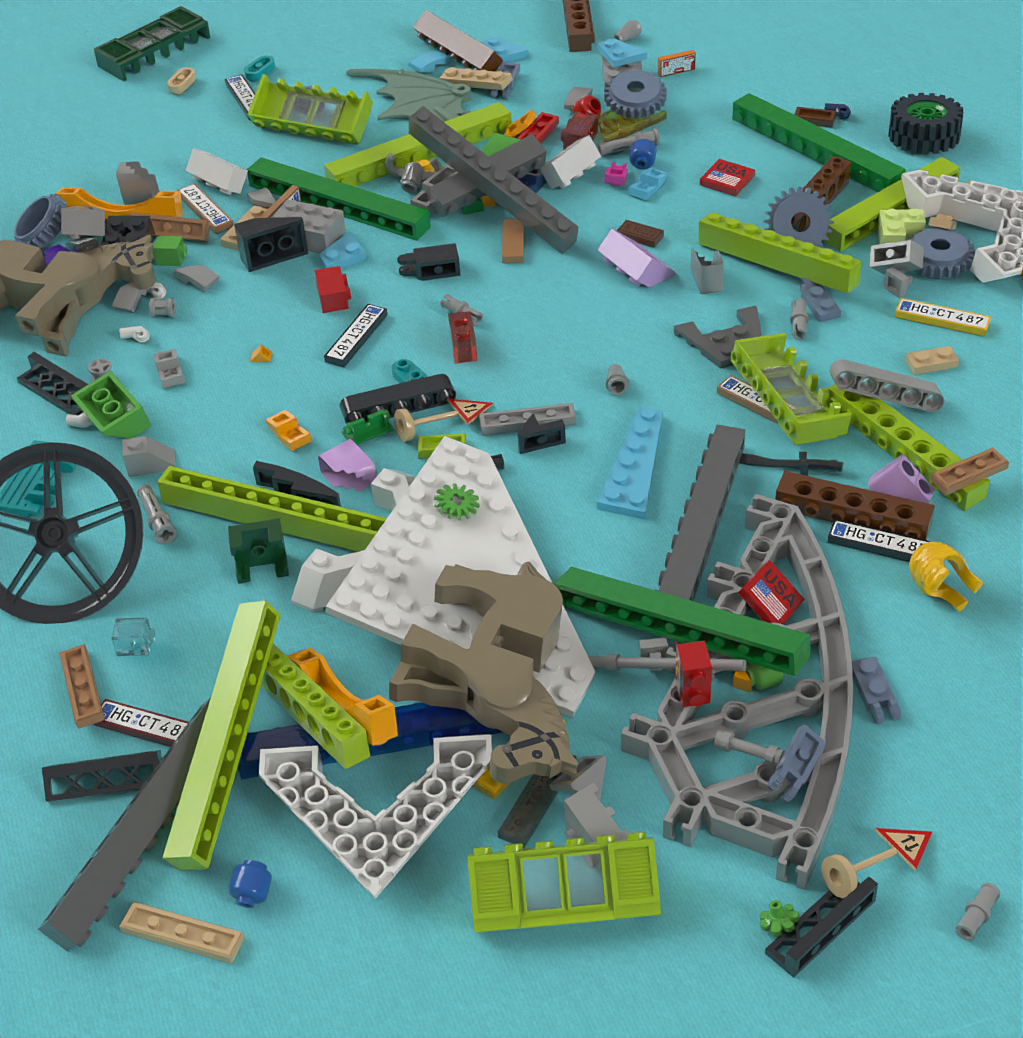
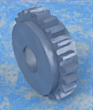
(635, 104)
(796, 202)
(40, 221)
(948, 262)

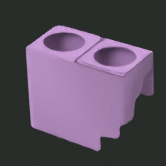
(347, 466)
(901, 480)

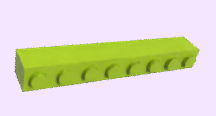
(863, 217)
(780, 252)

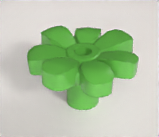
(778, 918)

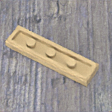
(182, 932)

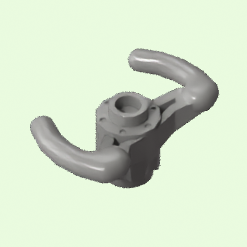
(412, 174)

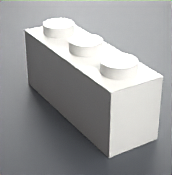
(570, 163)
(216, 171)

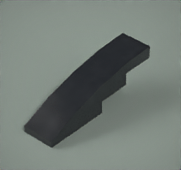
(293, 483)

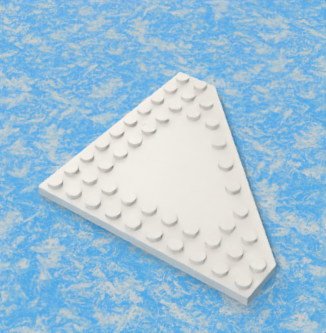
(399, 568)

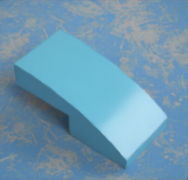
(427, 61)
(648, 184)

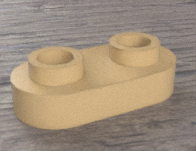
(181, 80)

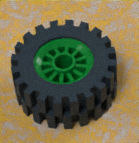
(925, 123)

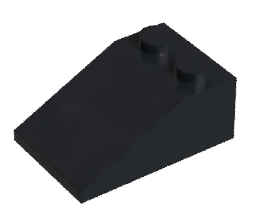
(270, 241)

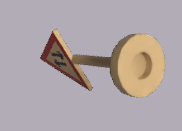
(466, 409)
(841, 875)

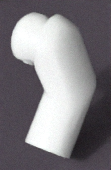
(157, 290)
(138, 333)
(78, 420)

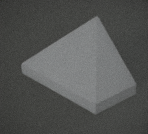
(589, 770)

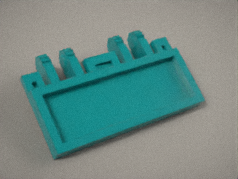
(25, 490)

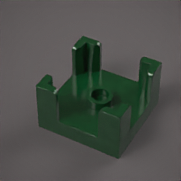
(256, 546)

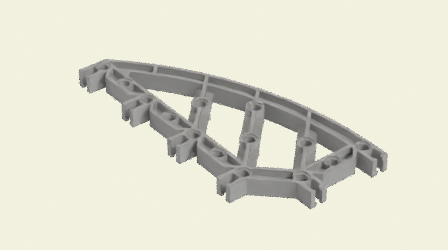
(723, 805)

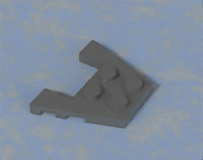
(720, 343)

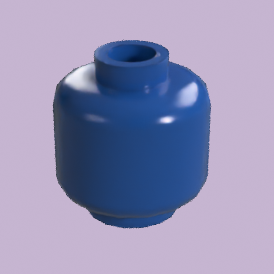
(643, 154)
(250, 883)

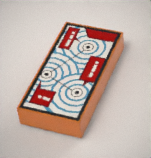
(676, 63)

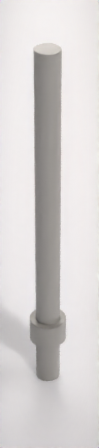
(616, 662)

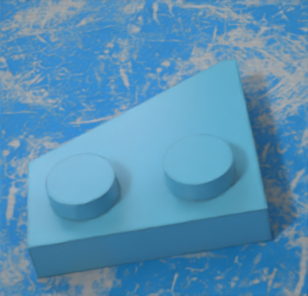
(505, 49)
(620, 53)
(343, 252)

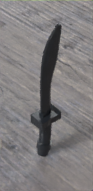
(803, 463)

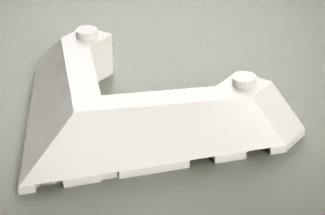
(977, 205)
(325, 572)
(380, 844)

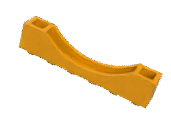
(163, 203)
(373, 714)

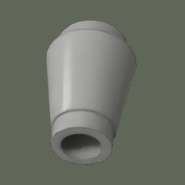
(629, 31)
(616, 380)

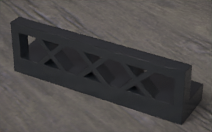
(52, 375)
(94, 765)
(824, 929)

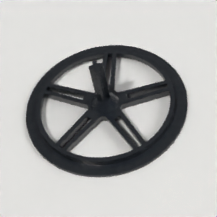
(57, 533)

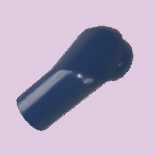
(842, 110)

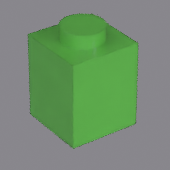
(169, 250)

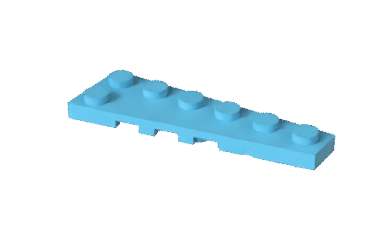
(631, 475)

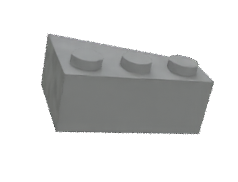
(82, 221)
(589, 818)

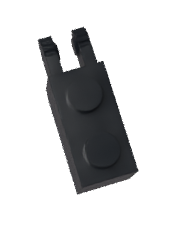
(431, 262)

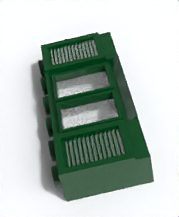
(149, 38)

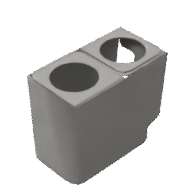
(135, 183)
(707, 274)

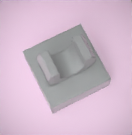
(897, 282)
(653, 649)

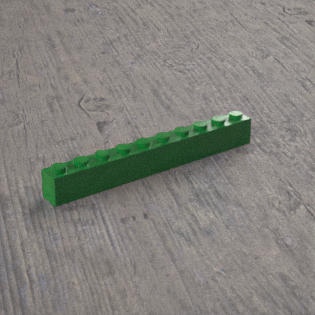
(814, 141)
(354, 202)
(685, 620)

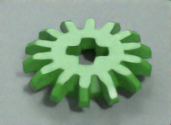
(451, 508)

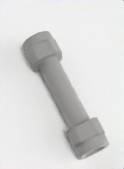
(726, 741)

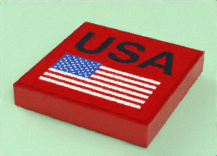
(727, 177)
(771, 594)

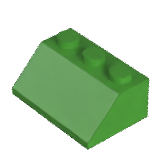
(112, 407)

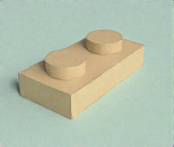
(943, 221)
(932, 360)

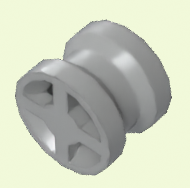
(99, 368)

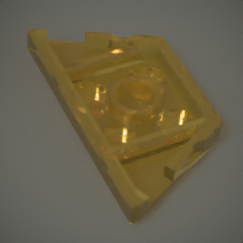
(617, 127)

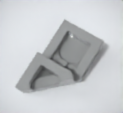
(261, 198)
(198, 275)

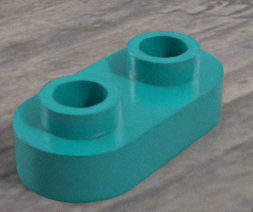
(258, 67)
(406, 370)

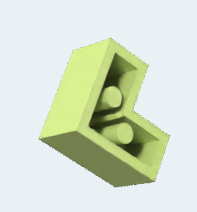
(899, 224)

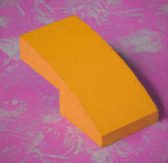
(288, 431)

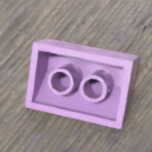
(634, 260)

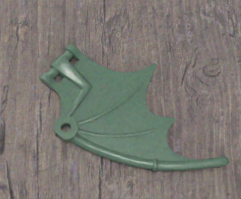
(418, 90)

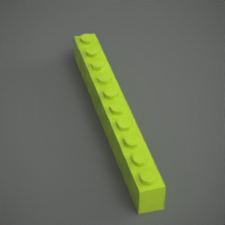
(371, 162)
(254, 504)
(222, 737)

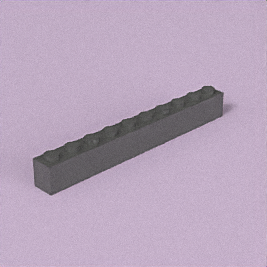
(493, 180)
(702, 513)
(124, 843)

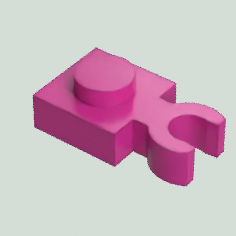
(616, 174)

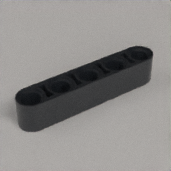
(410, 395)

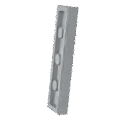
(514, 420)

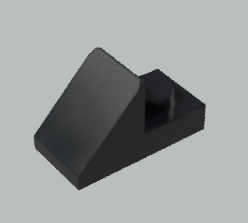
(537, 437)

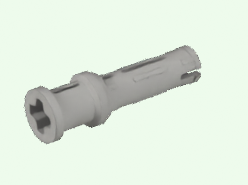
(626, 143)
(158, 520)

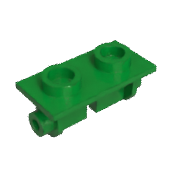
(362, 431)

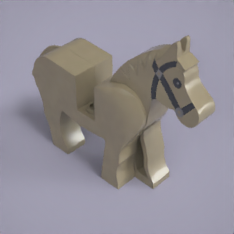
(59, 294)
(496, 672)

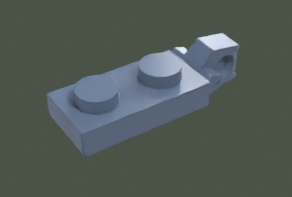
(819, 301)

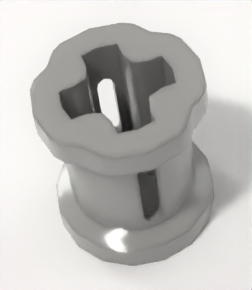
(154, 307)

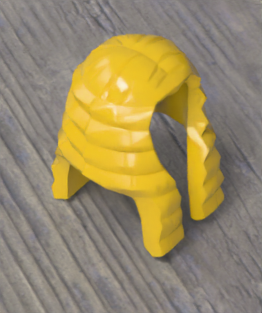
(929, 572)

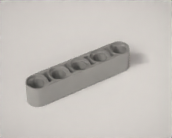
(894, 392)

